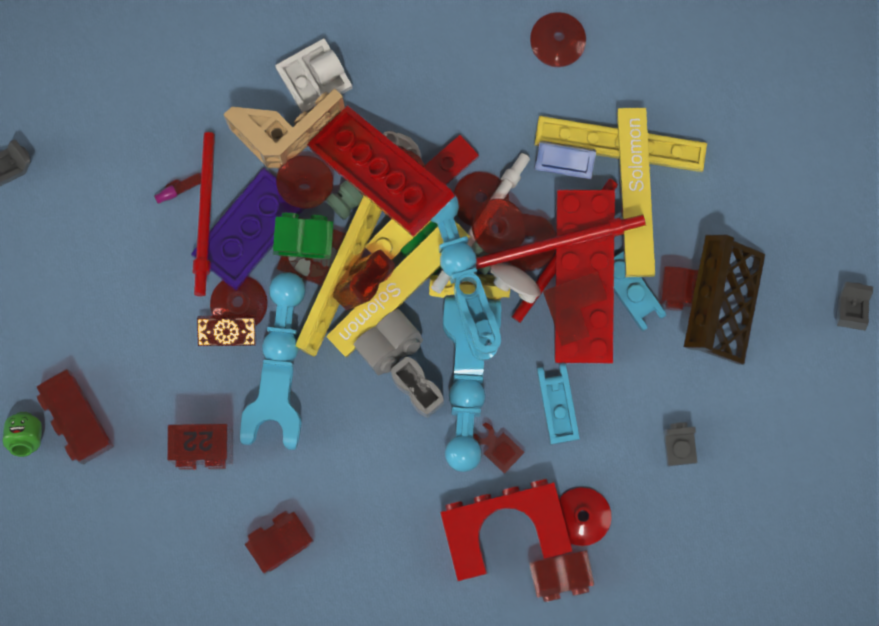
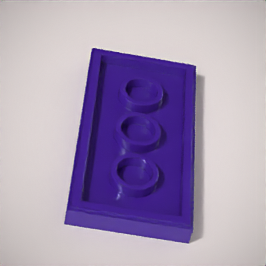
(246, 230)

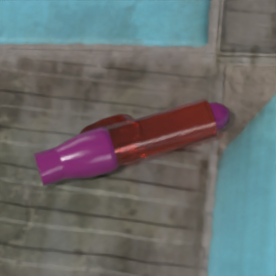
(177, 187)

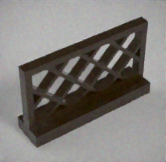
(710, 296)

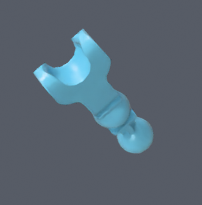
(459, 263)
(277, 371)
(467, 392)

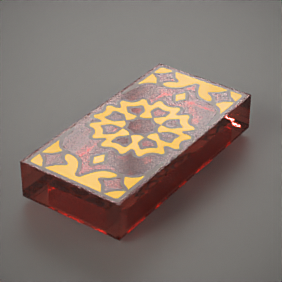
(226, 330)

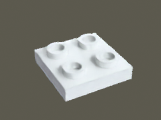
(313, 73)

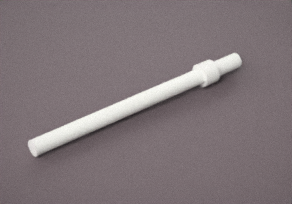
(508, 180)

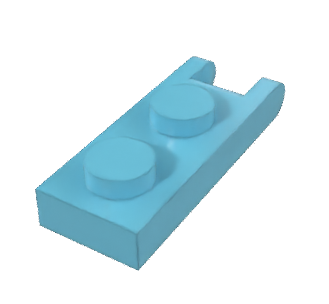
(634, 294)
(558, 406)

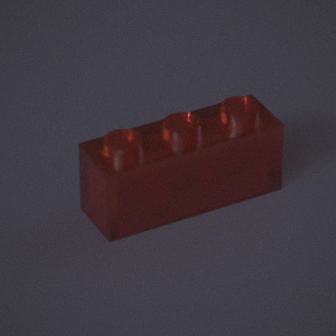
(73, 417)

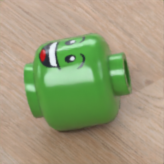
(22, 434)

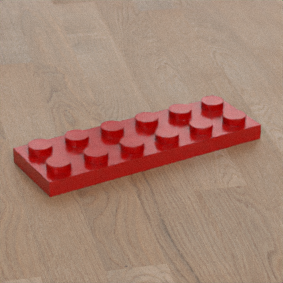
(381, 171)
(577, 212)

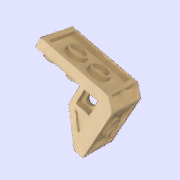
(261, 128)

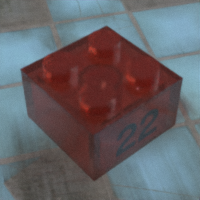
(200, 445)

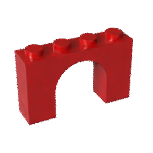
(464, 524)

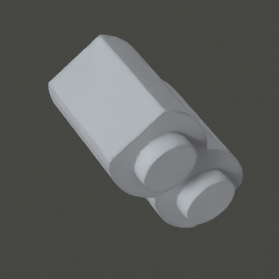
(388, 342)
(411, 381)

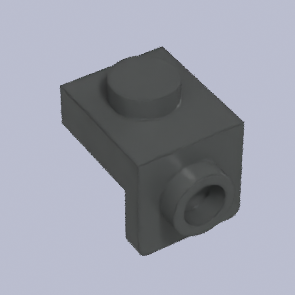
(13, 162)
(854, 306)

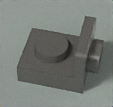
(680, 444)

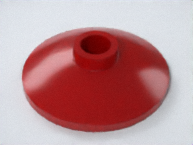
(599, 514)

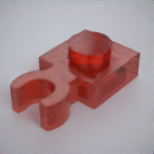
(500, 450)

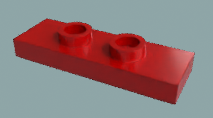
(452, 160)

